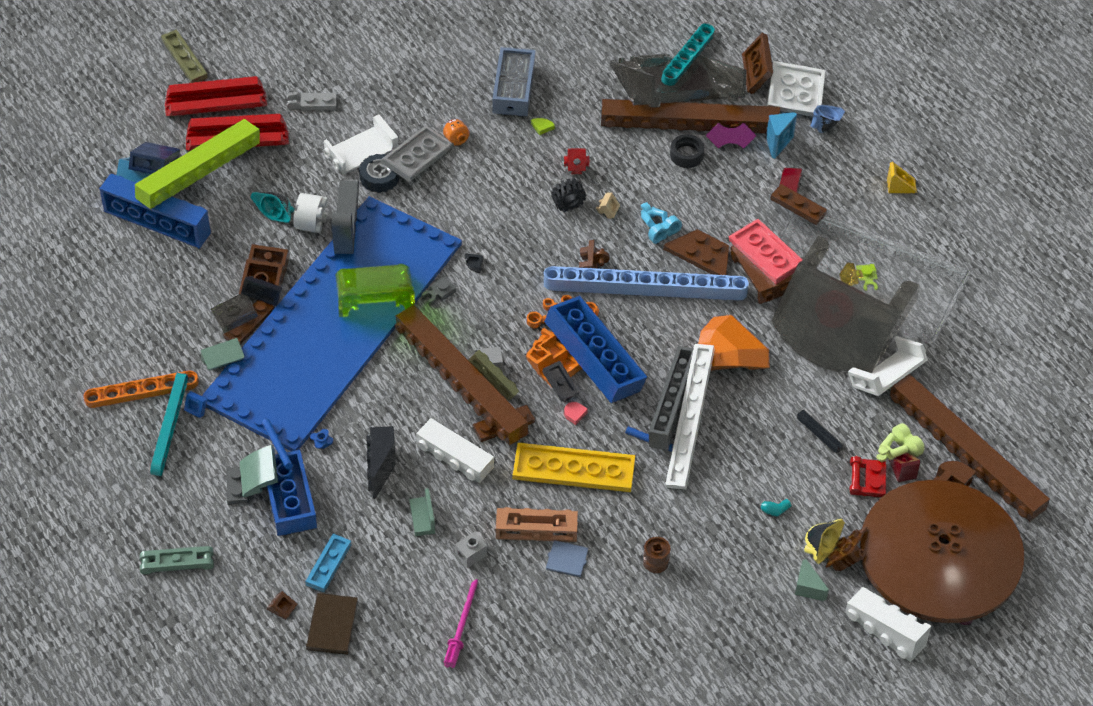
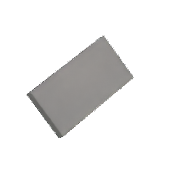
(417, 153)

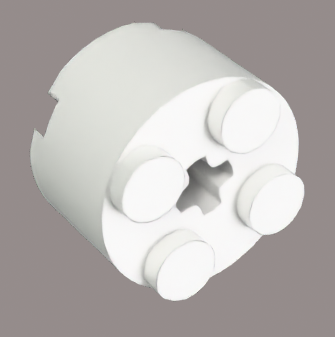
(310, 212)

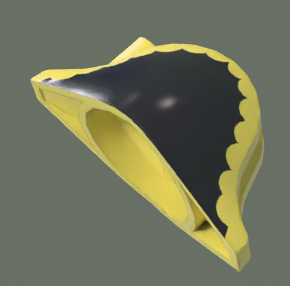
(822, 539)

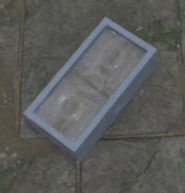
(513, 81)

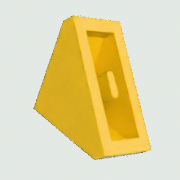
(899, 180)

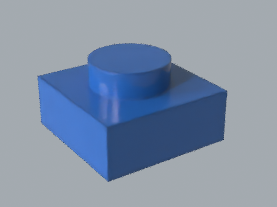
(195, 404)

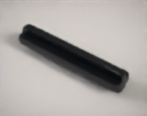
(817, 429)

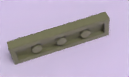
(184, 56)

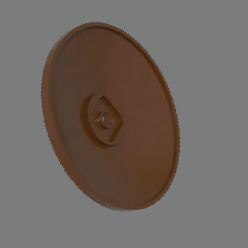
(934, 578)

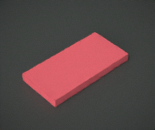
(766, 251)

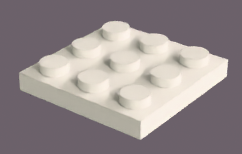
(796, 88)

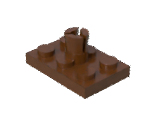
(757, 63)

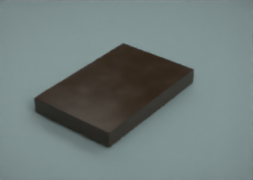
(332, 623)

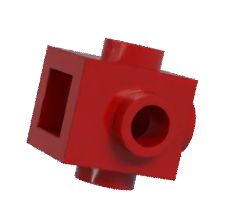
(576, 153)

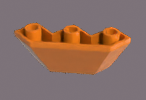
(733, 345)

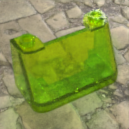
(373, 286)

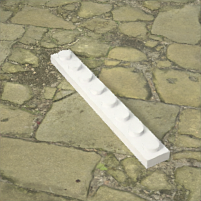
(690, 416)

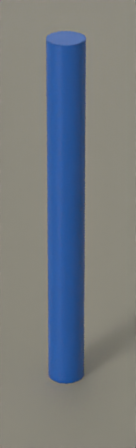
(277, 444)

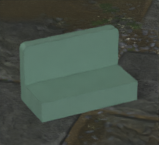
(222, 354)
(422, 515)

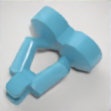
(659, 231)

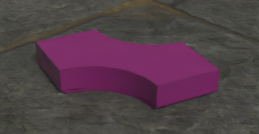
(740, 135)

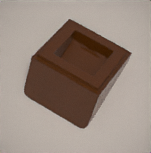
(282, 605)

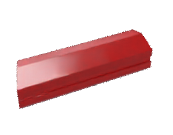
(215, 96)
(272, 129)

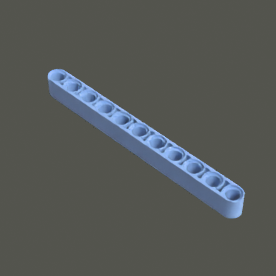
(645, 283)

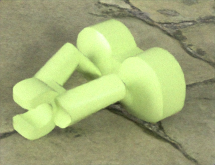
(908, 444)

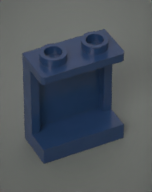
(152, 157)

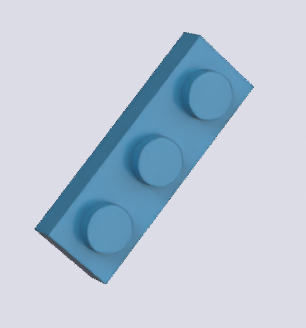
(328, 563)

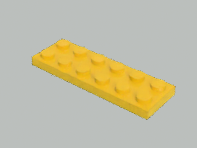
(574, 467)

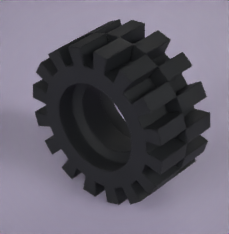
(568, 194)

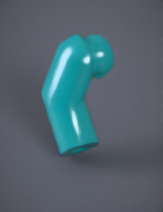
(775, 509)

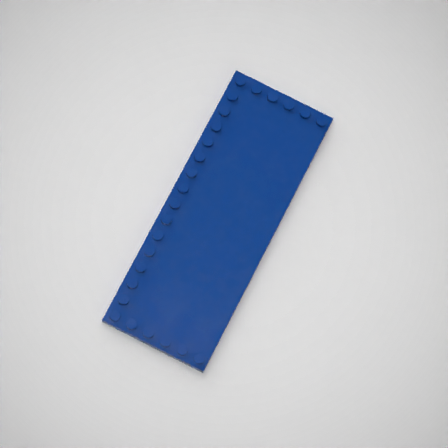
(304, 350)

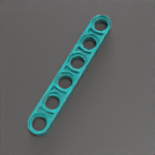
(686, 53)
(169, 424)

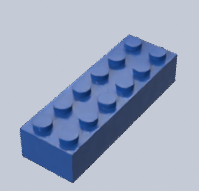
(171, 218)
(595, 349)

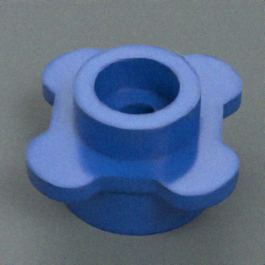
(321, 443)

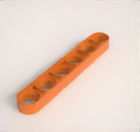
(139, 385)

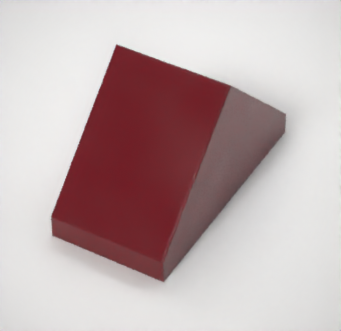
(905, 467)

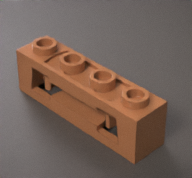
(536, 524)

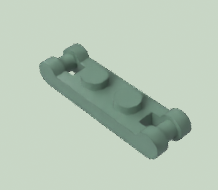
(176, 559)

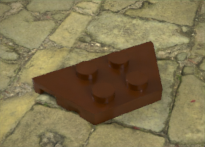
(701, 251)

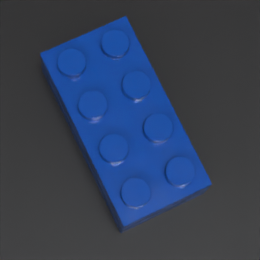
(291, 497)

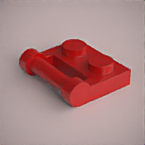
(874, 477)

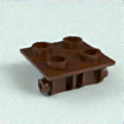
(847, 551)

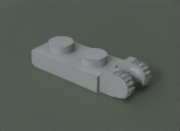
(311, 101)

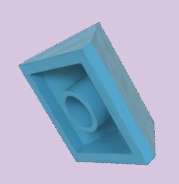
(780, 132)

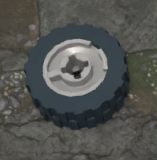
(376, 176)

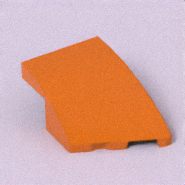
(549, 351)

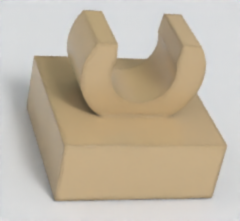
(608, 205)

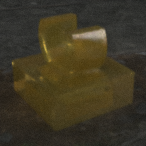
(850, 275)

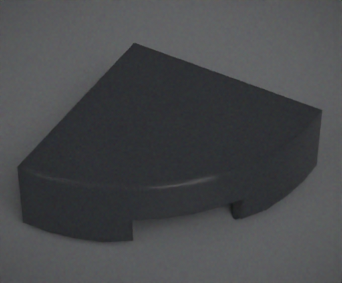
(474, 261)

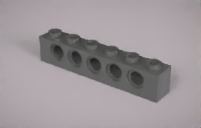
(671, 400)

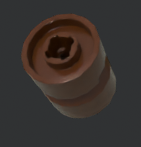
(656, 554)

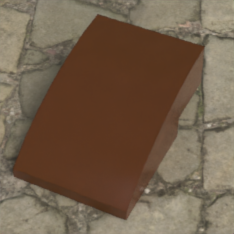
(266, 264)

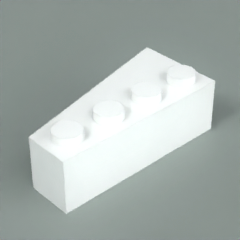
(888, 623)

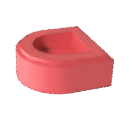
(575, 412)

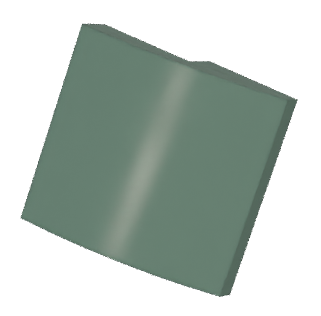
(258, 471)

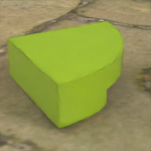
(542, 125)

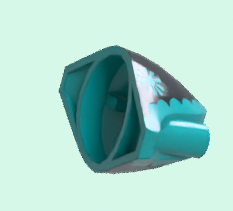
(273, 205)

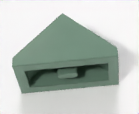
(810, 583)

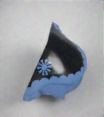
(826, 117)

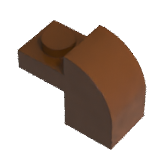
(955, 472)

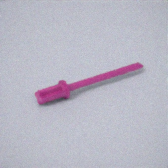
(455, 644)

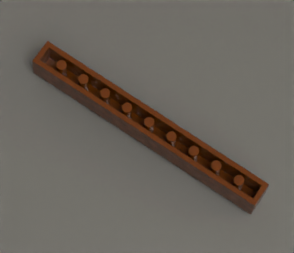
(685, 115)
(462, 375)
(969, 448)

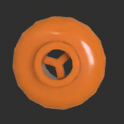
(456, 132)

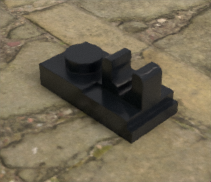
(261, 290)
(560, 381)

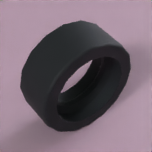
(687, 161)

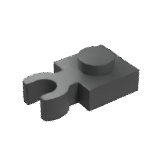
(440, 289)

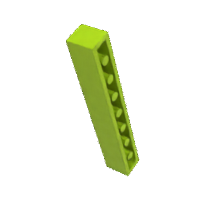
(197, 163)

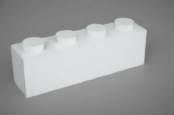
(455, 450)

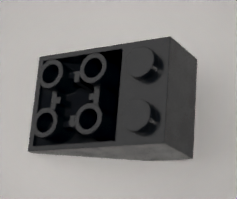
(380, 457)

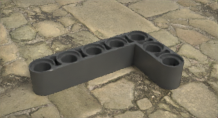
(345, 219)

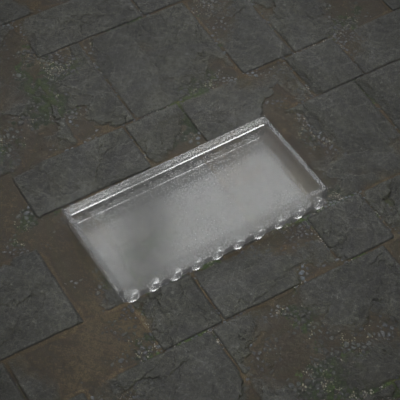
(894, 263)

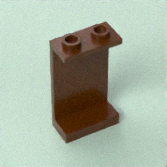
(765, 287)

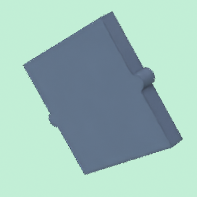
(567, 558)

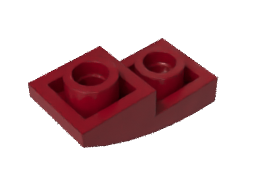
(791, 178)

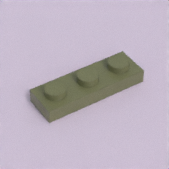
(494, 375)

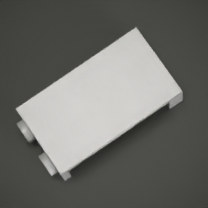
(351, 152)
(889, 372)

